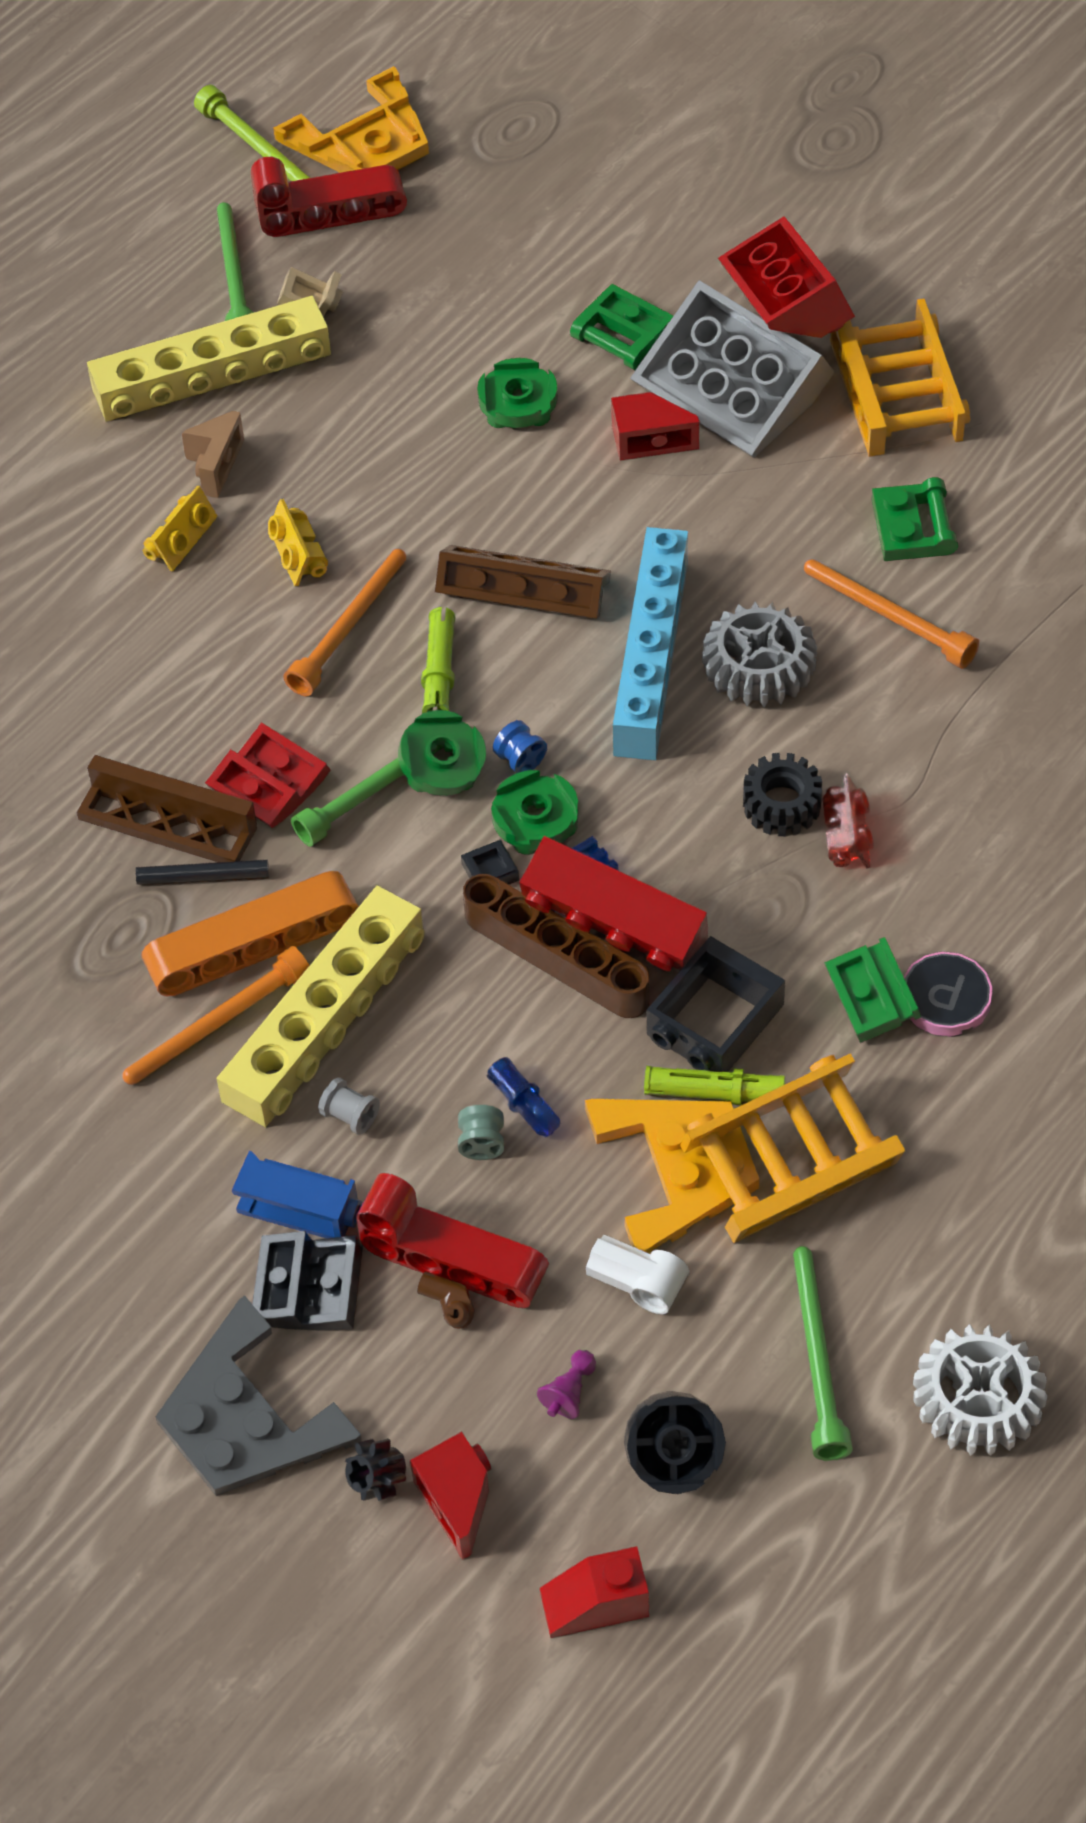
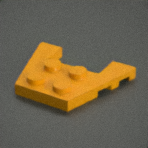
(377, 138)
(688, 1177)

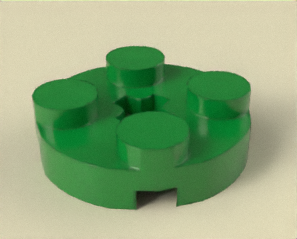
(529, 409)
(435, 776)
(526, 789)

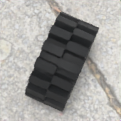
(776, 813)

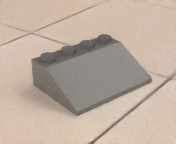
(732, 370)

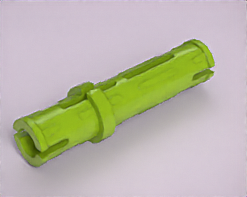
(438, 676)
(705, 1084)

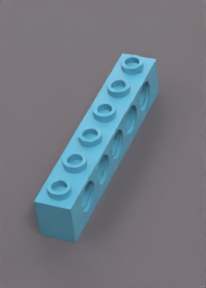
(650, 644)

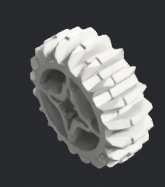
(984, 1364)

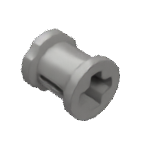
(349, 1106)

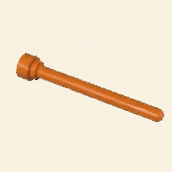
(958, 647)
(305, 674)
(285, 971)

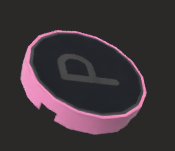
(949, 993)

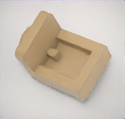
(301, 285)

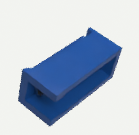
(296, 1198)

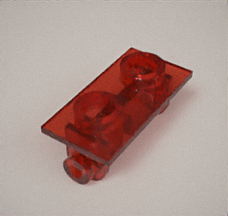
(854, 838)

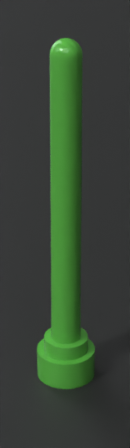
(232, 263)
(313, 823)
(830, 1438)

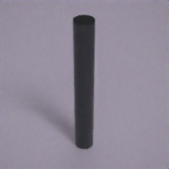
(202, 872)

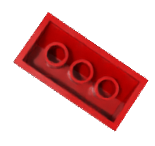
(787, 282)
(613, 904)

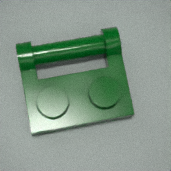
(625, 315)
(900, 521)

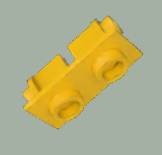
(182, 529)
(296, 543)

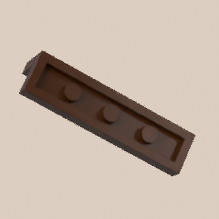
(521, 581)
(172, 798)

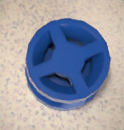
(519, 746)

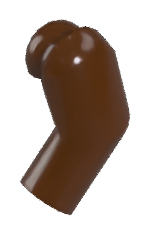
(453, 1297)

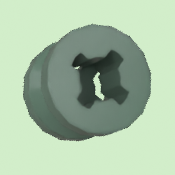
(481, 1132)

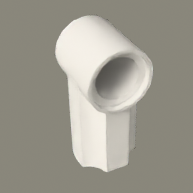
(649, 1278)

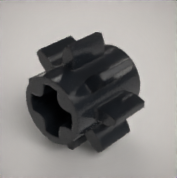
(375, 1469)

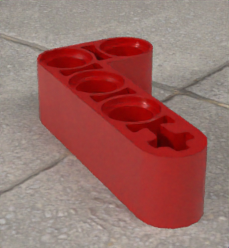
(323, 200)
(430, 1242)

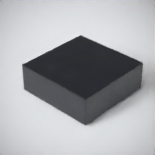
(491, 860)

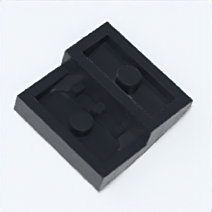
(308, 1281)

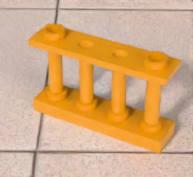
(868, 397)
(790, 1192)

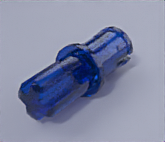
(523, 1097)

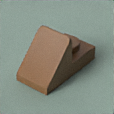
(214, 449)

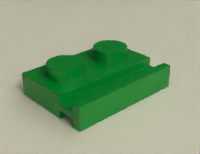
(872, 990)

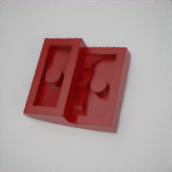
(270, 774)

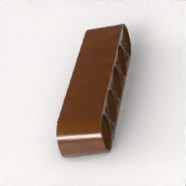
(566, 962)

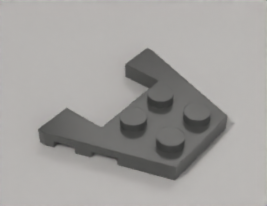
(229, 1426)

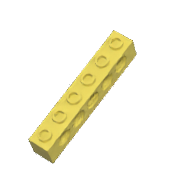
(209, 358)
(271, 1047)

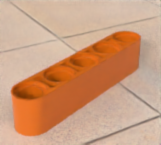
(249, 933)

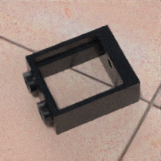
(736, 974)

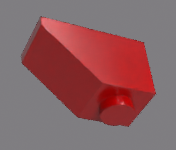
(652, 426)
(454, 1487)
(596, 1593)

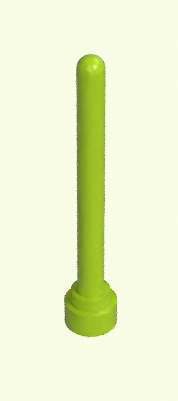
(213, 104)

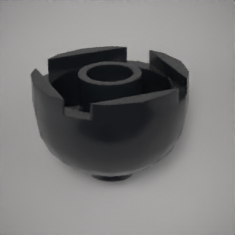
(674, 1442)

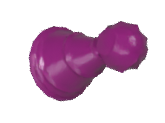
(564, 1392)

